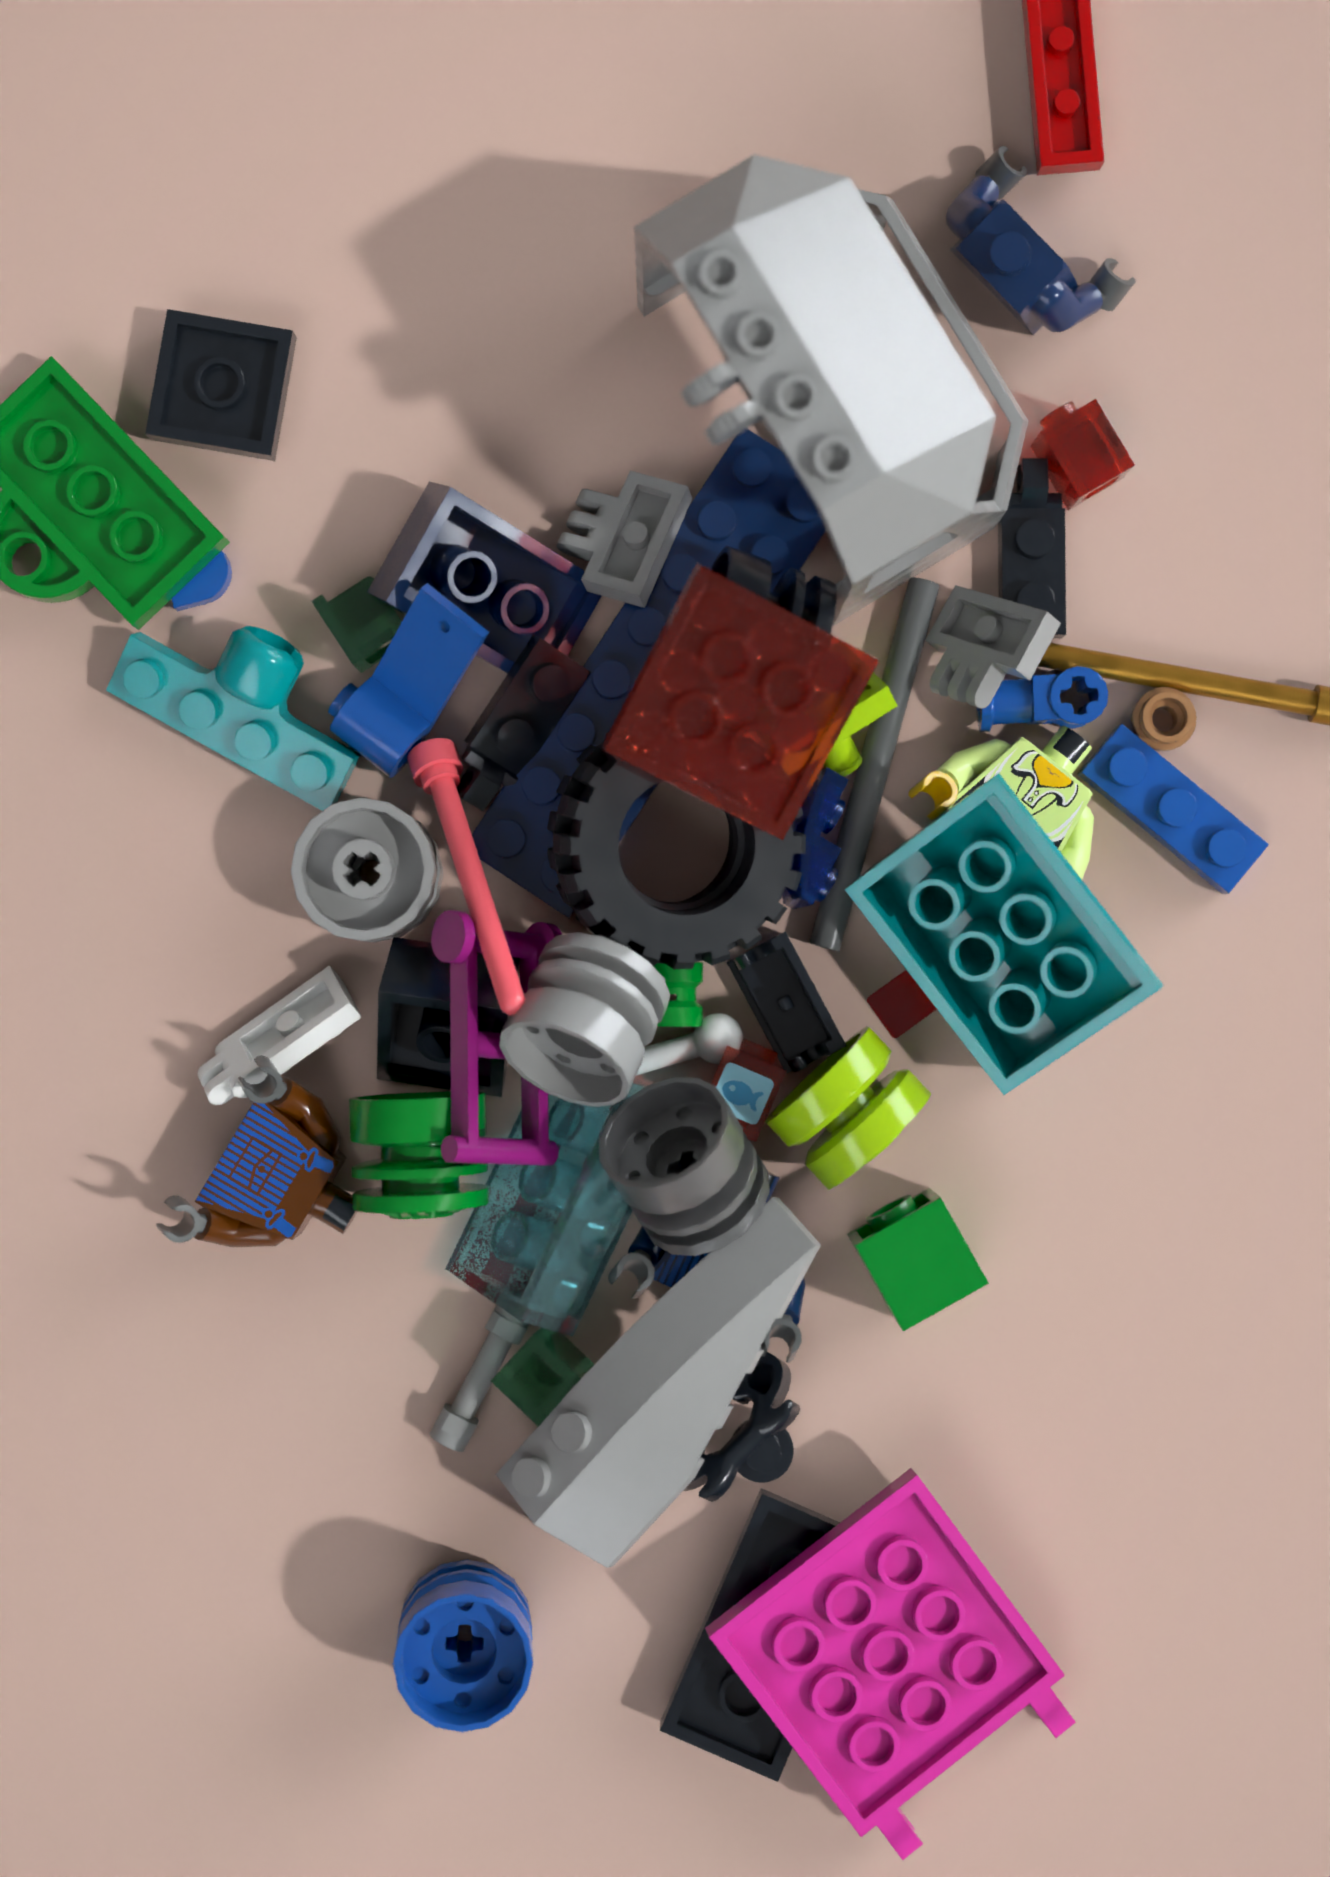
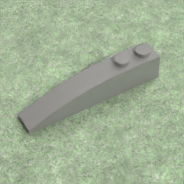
(651, 1403)

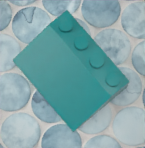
(1003, 935)

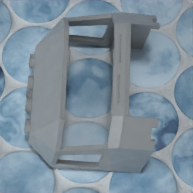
(838, 362)

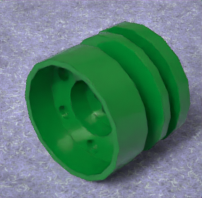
(411, 1164)

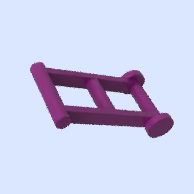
(457, 943)

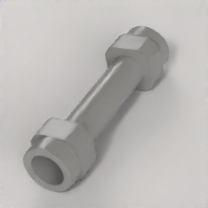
(458, 1419)

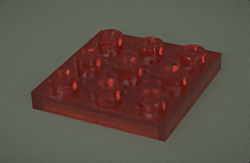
(739, 702)

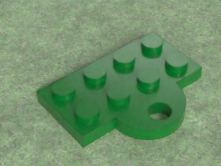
(91, 504)

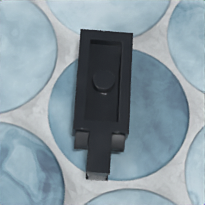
(1034, 544)
(518, 719)

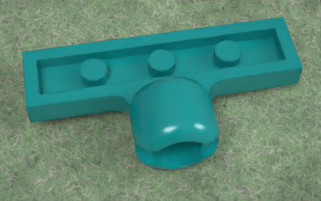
(238, 709)

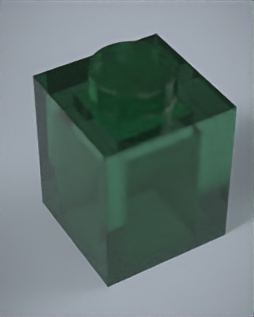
(542, 1373)

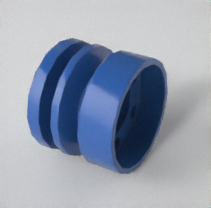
(459, 1681)

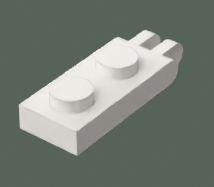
(282, 1033)

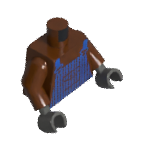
(271, 1172)

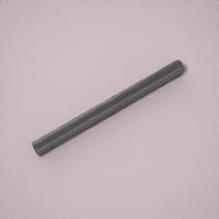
(876, 761)

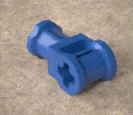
(1040, 701)

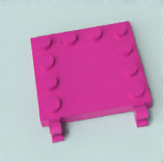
(887, 1656)

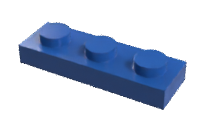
(1173, 809)

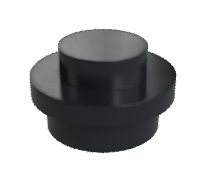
(770, 1459)

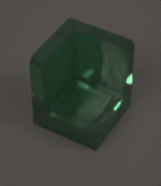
(359, 623)

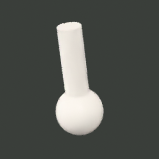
(706, 1042)

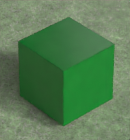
(917, 1257)

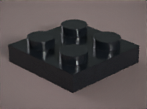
(221, 385)

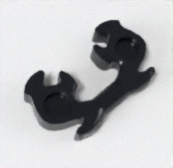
(769, 1415)

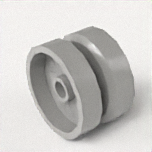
(330, 862)

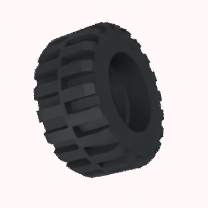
(661, 931)

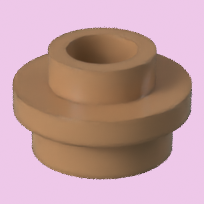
(1182, 715)

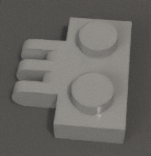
(626, 535)
(983, 642)

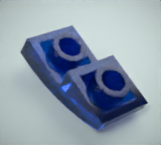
(820, 815)

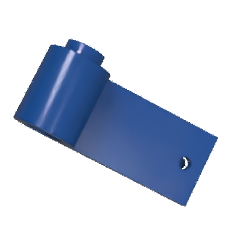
(410, 683)

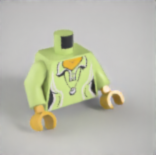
(1037, 778)

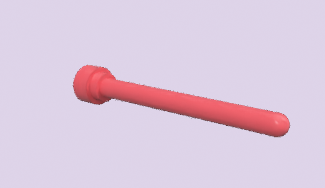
(437, 770)

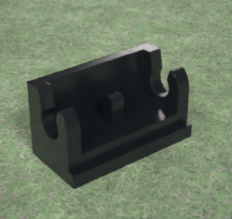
(786, 1003)

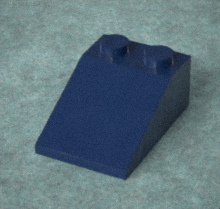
(488, 573)

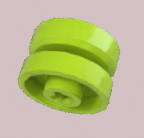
(856, 1116)

